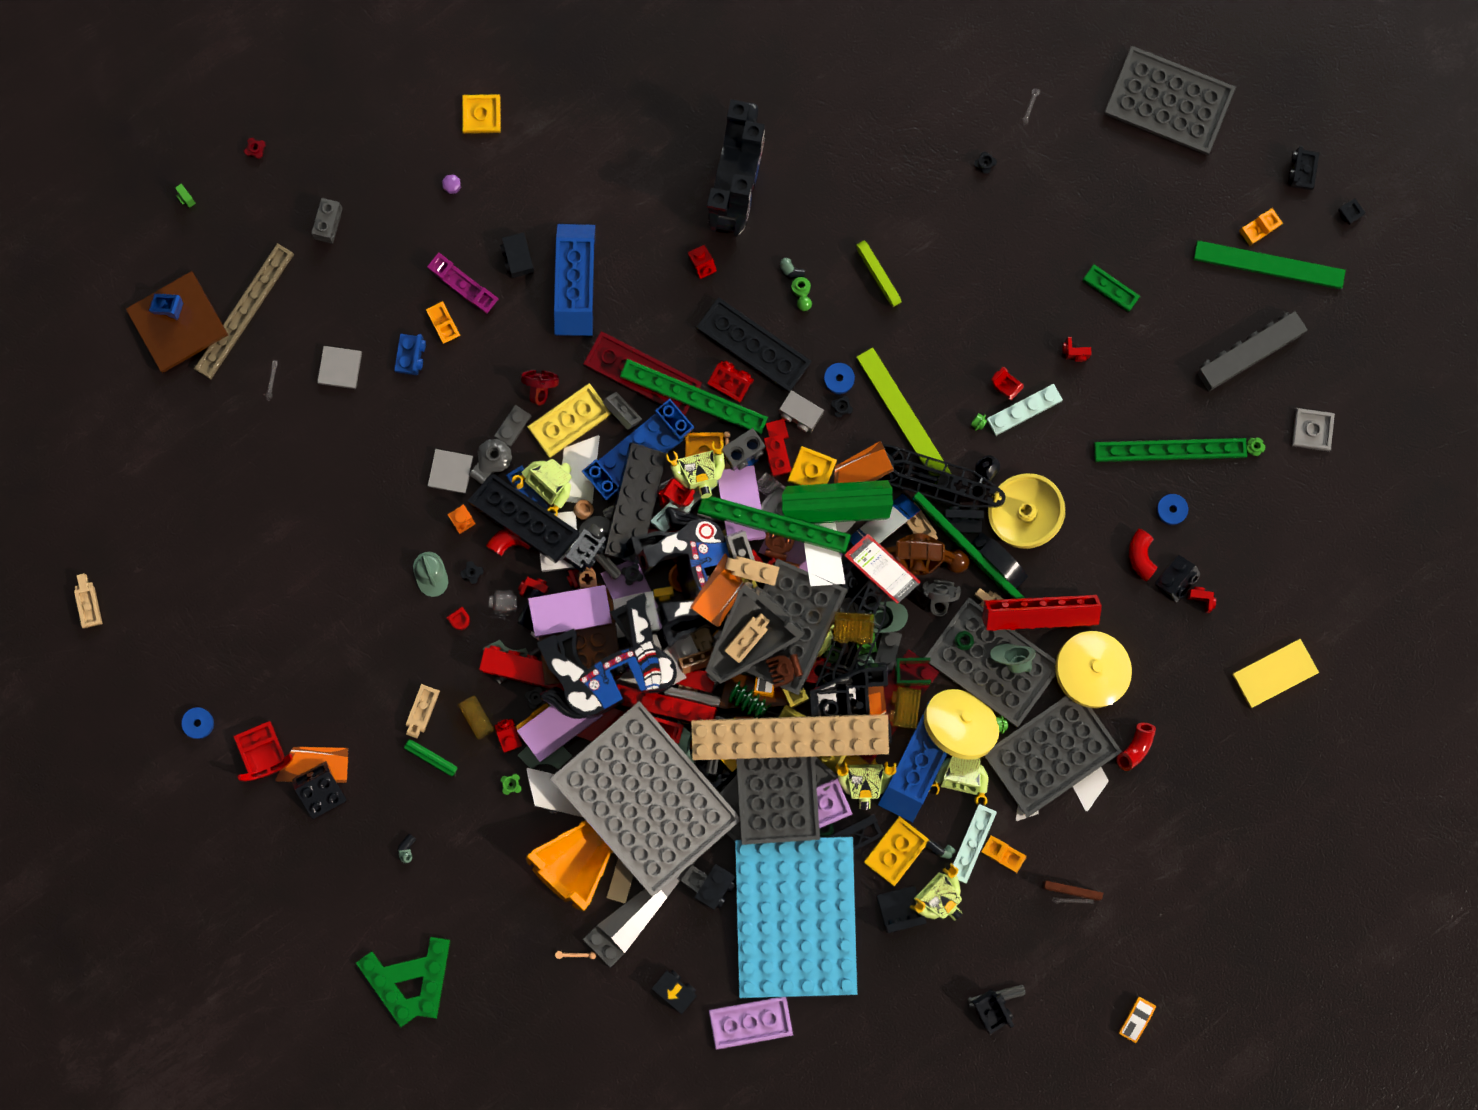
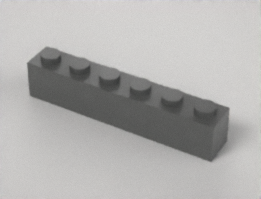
(1251, 351)

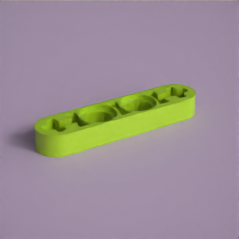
(878, 273)

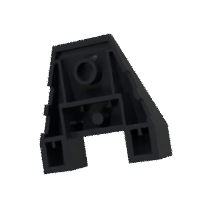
(849, 692)

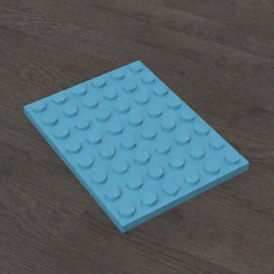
(796, 918)

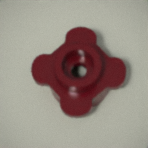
(258, 153)

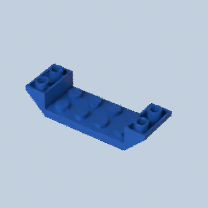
(574, 280)
(660, 432)
(913, 775)

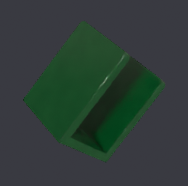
(898, 682)

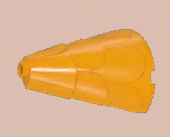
(572, 864)

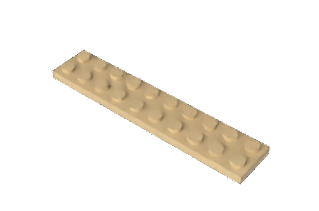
(790, 737)

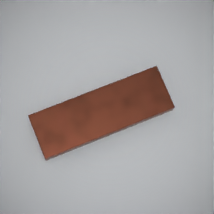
(1071, 890)

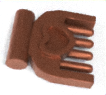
(777, 547)
(786, 668)

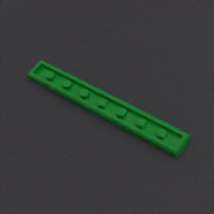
(1269, 264)
(693, 396)
(1170, 450)
(774, 524)
(965, 545)

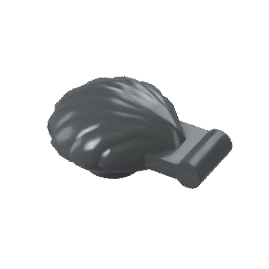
(492, 457)

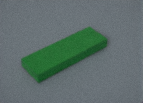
(1111, 288)

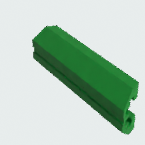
(838, 502)

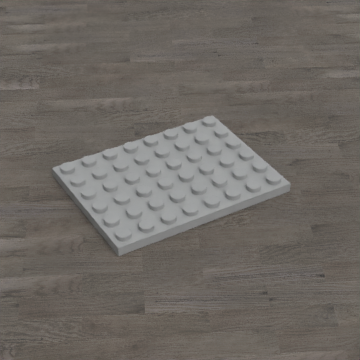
(645, 798)

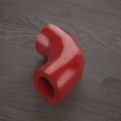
(503, 540)
(1139, 554)
(1138, 748)

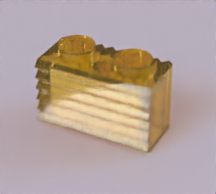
(853, 627)
(905, 708)
(476, 717)

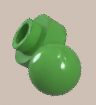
(804, 303)

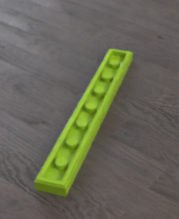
(900, 409)

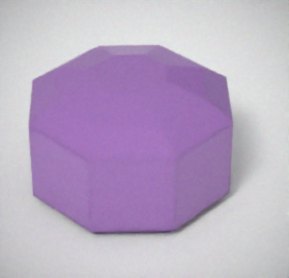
(451, 184)

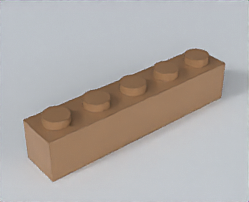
(695, 661)

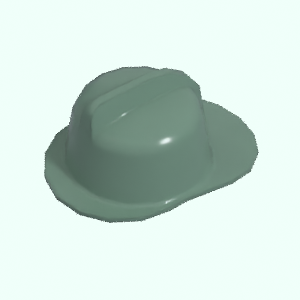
(430, 574)
(895, 617)
(1015, 657)

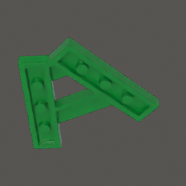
(384, 980)

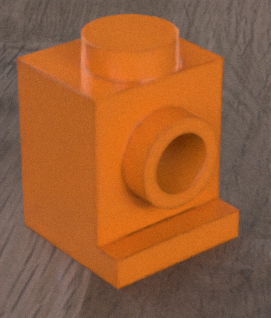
(461, 519)

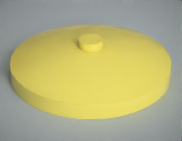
(1030, 512)
(1093, 669)
(961, 724)

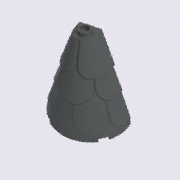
(780, 633)

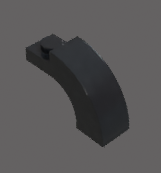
(1000, 559)

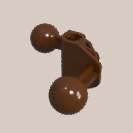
(923, 554)

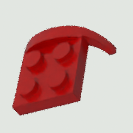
(261, 752)

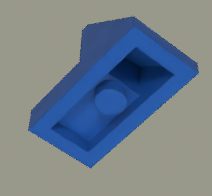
(166, 305)

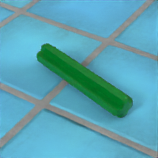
(430, 757)

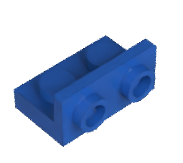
(409, 354)

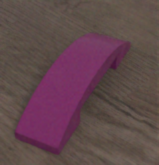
(462, 284)

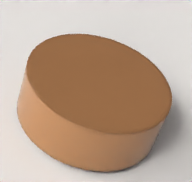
(583, 509)

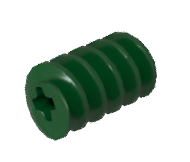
(747, 701)

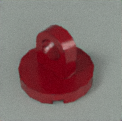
(539, 384)

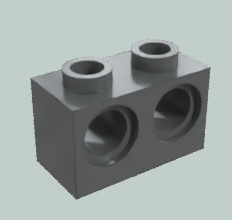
(327, 220)
(740, 445)

